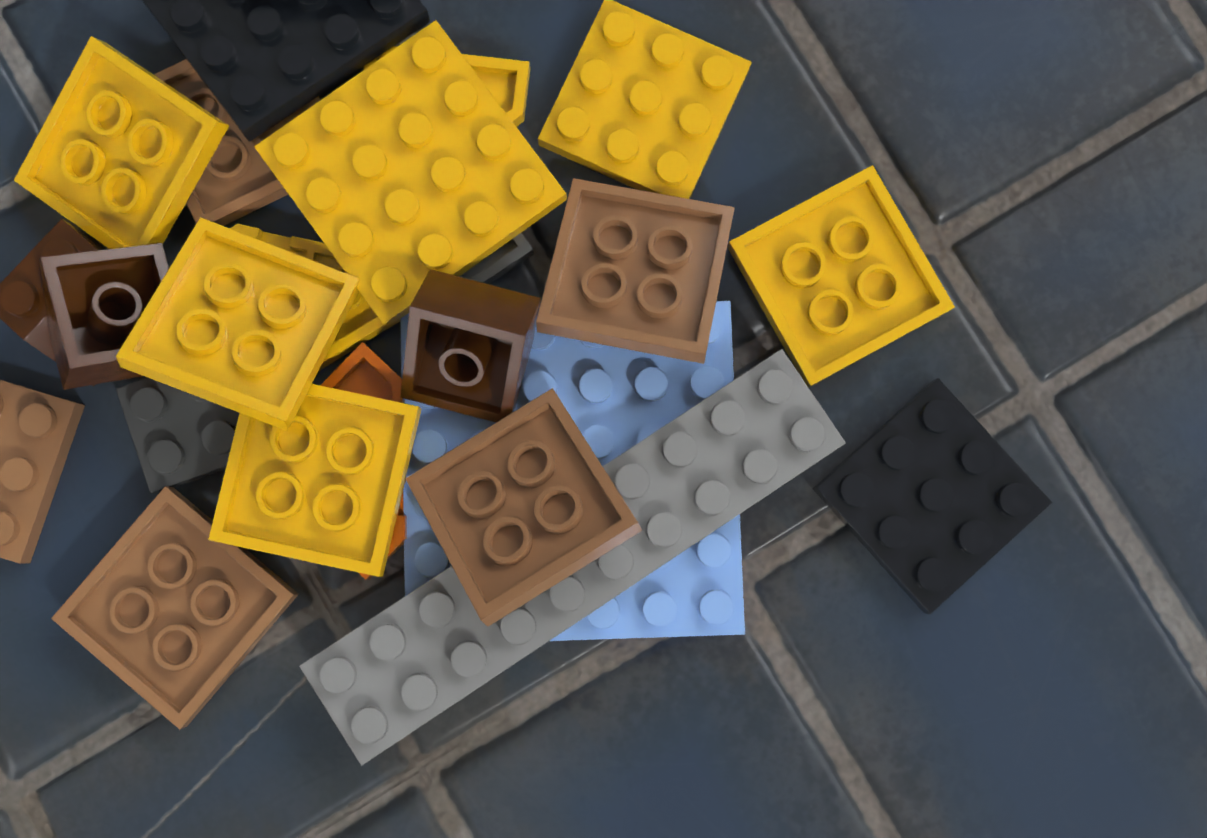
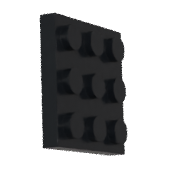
(932, 496)

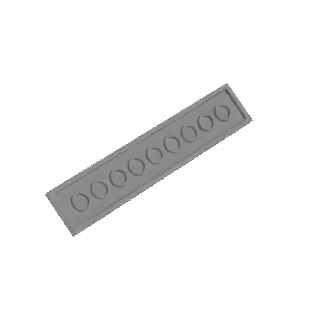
(678, 487)

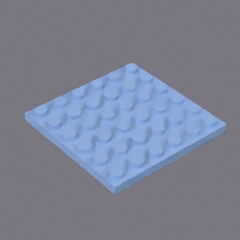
(616, 403)

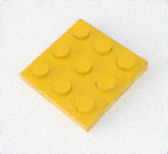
(644, 102)
(120, 150)
(840, 276)
(240, 323)
(324, 485)

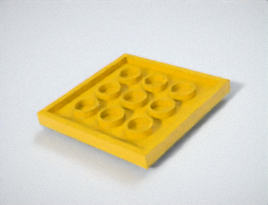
(411, 171)

